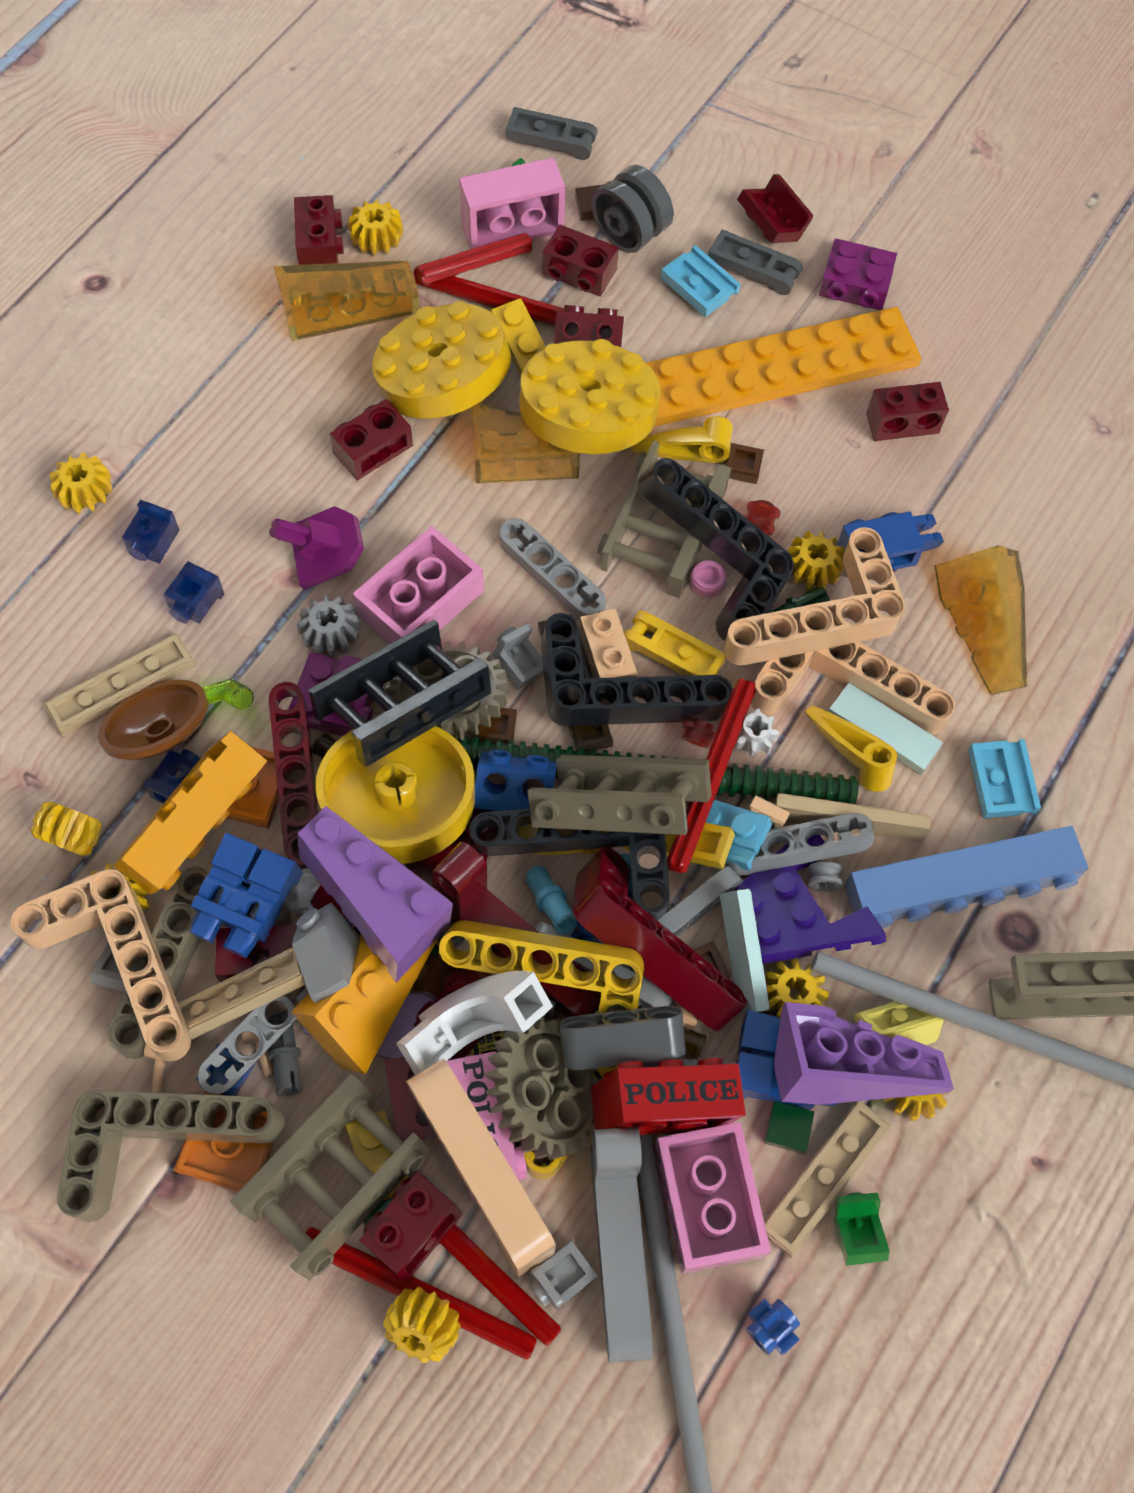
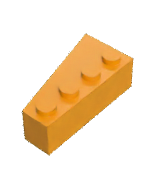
(190, 813)
(358, 1016)

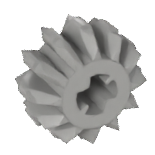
(328, 625)

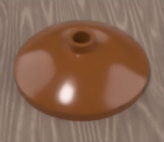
(153, 720)

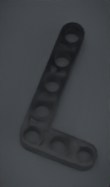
(723, 541)
(620, 690)
(549, 840)

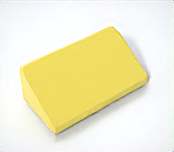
(902, 1020)

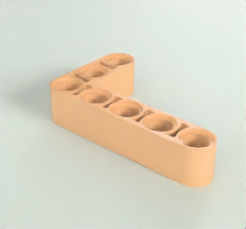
(827, 615)
(857, 659)
(125, 948)
(483, 1168)

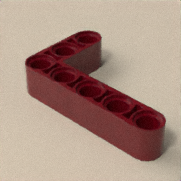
(292, 758)
(463, 881)
(615, 919)

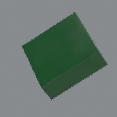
(789, 1127)

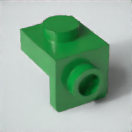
(860, 1229)

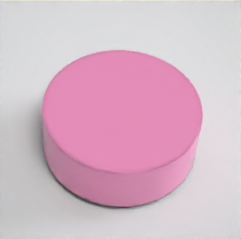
(708, 578)

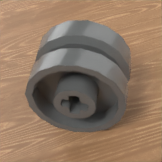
(632, 208)

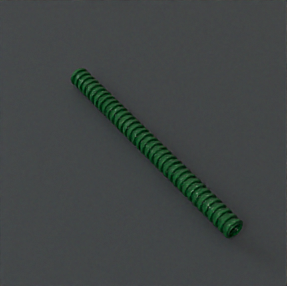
(735, 779)

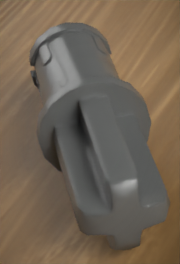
(285, 1059)

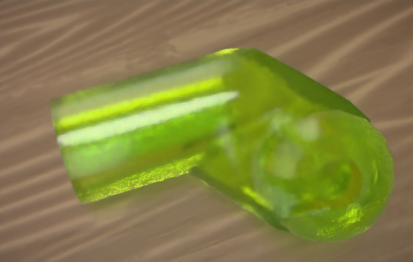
(230, 692)

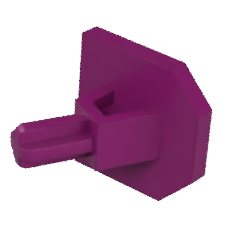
(322, 544)

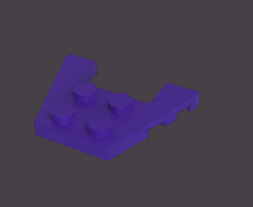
(793, 923)

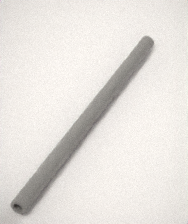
(973, 1019)
(673, 1321)

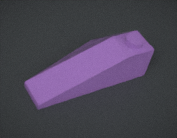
(839, 1061)

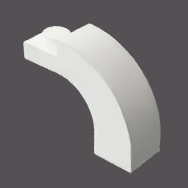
(486, 1006)

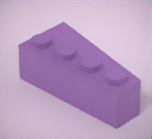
(376, 892)

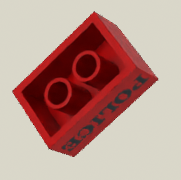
(668, 1096)

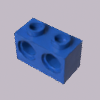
(516, 771)

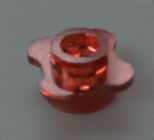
(766, 510)
(698, 733)

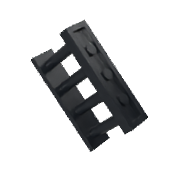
(411, 717)

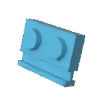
(700, 281)
(1004, 778)
(749, 831)

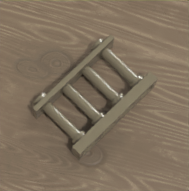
(675, 570)
(621, 794)
(1066, 986)
(291, 1167)

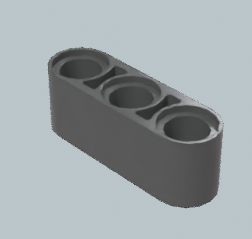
(622, 1037)

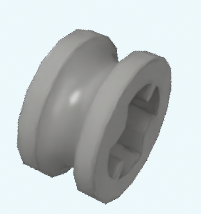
(825, 876)

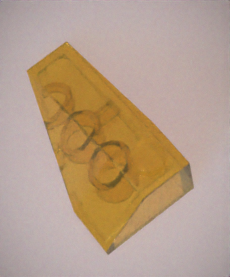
(988, 607)

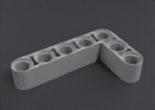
(615, 1170)

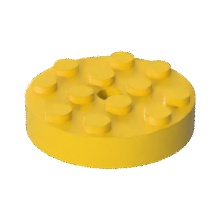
(442, 360)
(589, 396)
(433, 788)

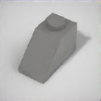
(325, 950)

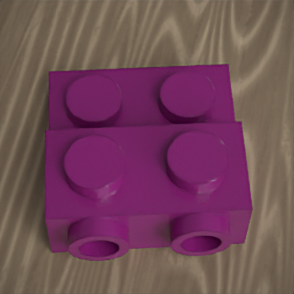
(858, 274)
(318, 669)

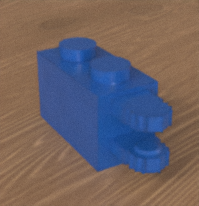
(899, 536)

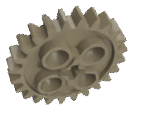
(474, 714)
(538, 1095)

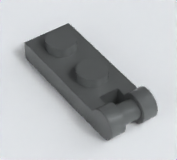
(551, 132)
(755, 261)

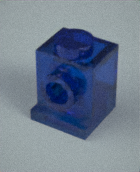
(150, 532)
(192, 593)
(164, 780)

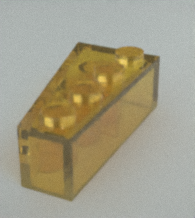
(344, 295)

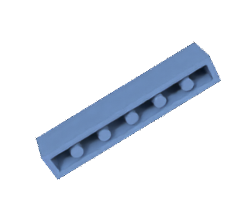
(968, 876)

